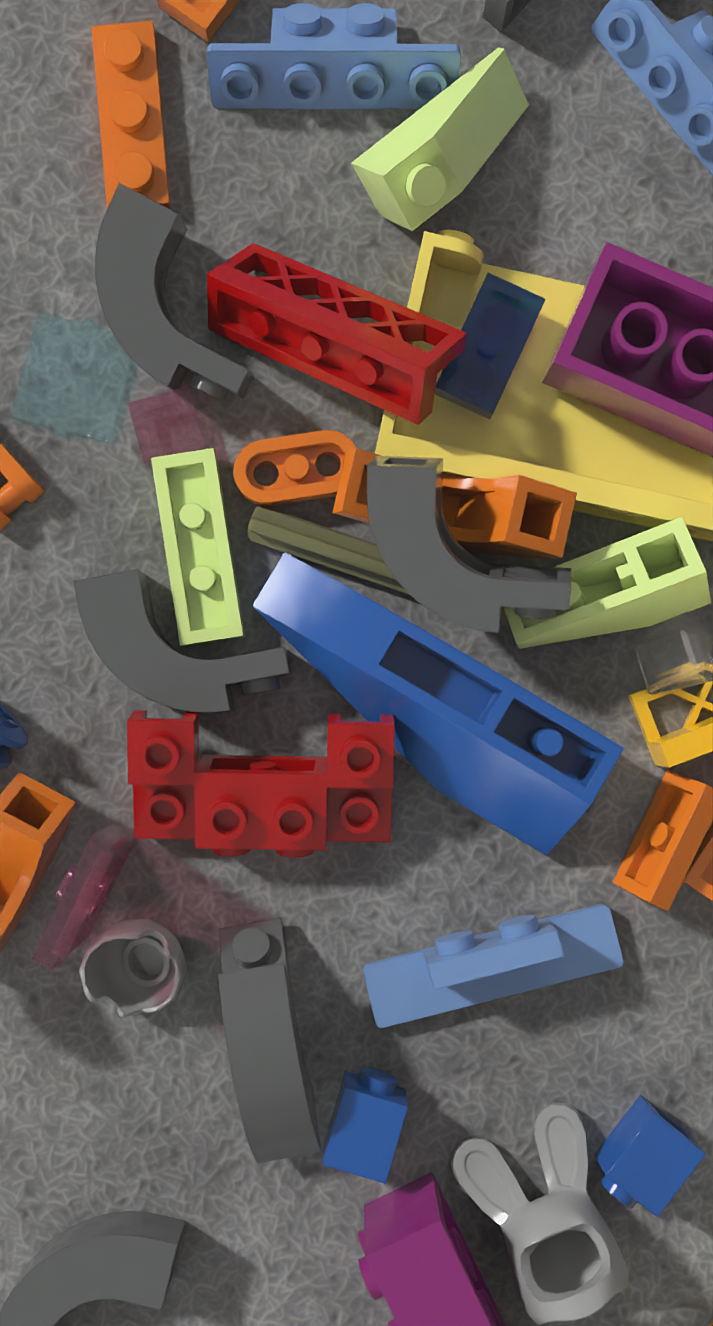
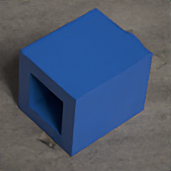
(365, 1124)
(647, 1158)

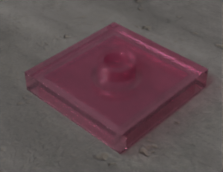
(84, 895)

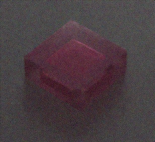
(166, 424)

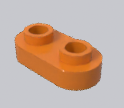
(296, 463)

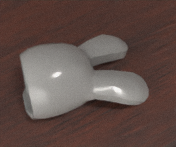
(559, 1243)

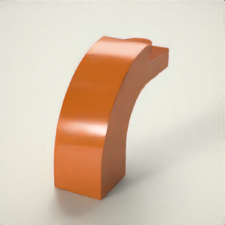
(484, 515)
(30, 834)

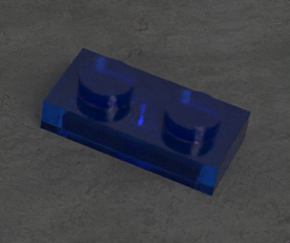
(494, 340)

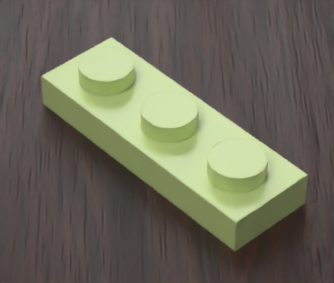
(198, 547)

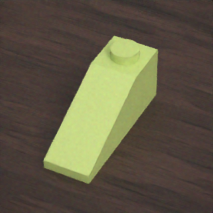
(443, 143)
(624, 588)

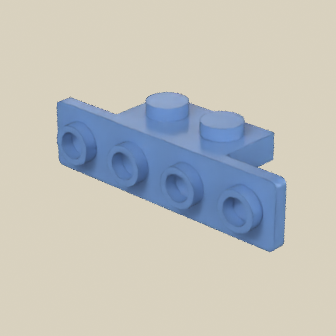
(330, 63)
(667, 64)
(493, 964)

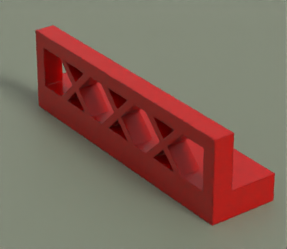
(321, 336)

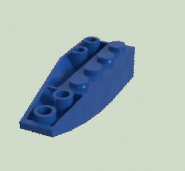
(452, 715)

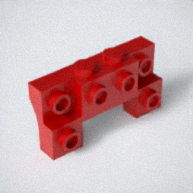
(256, 799)

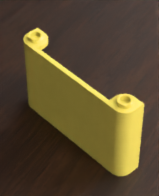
(536, 429)

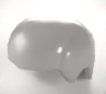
(112, 976)

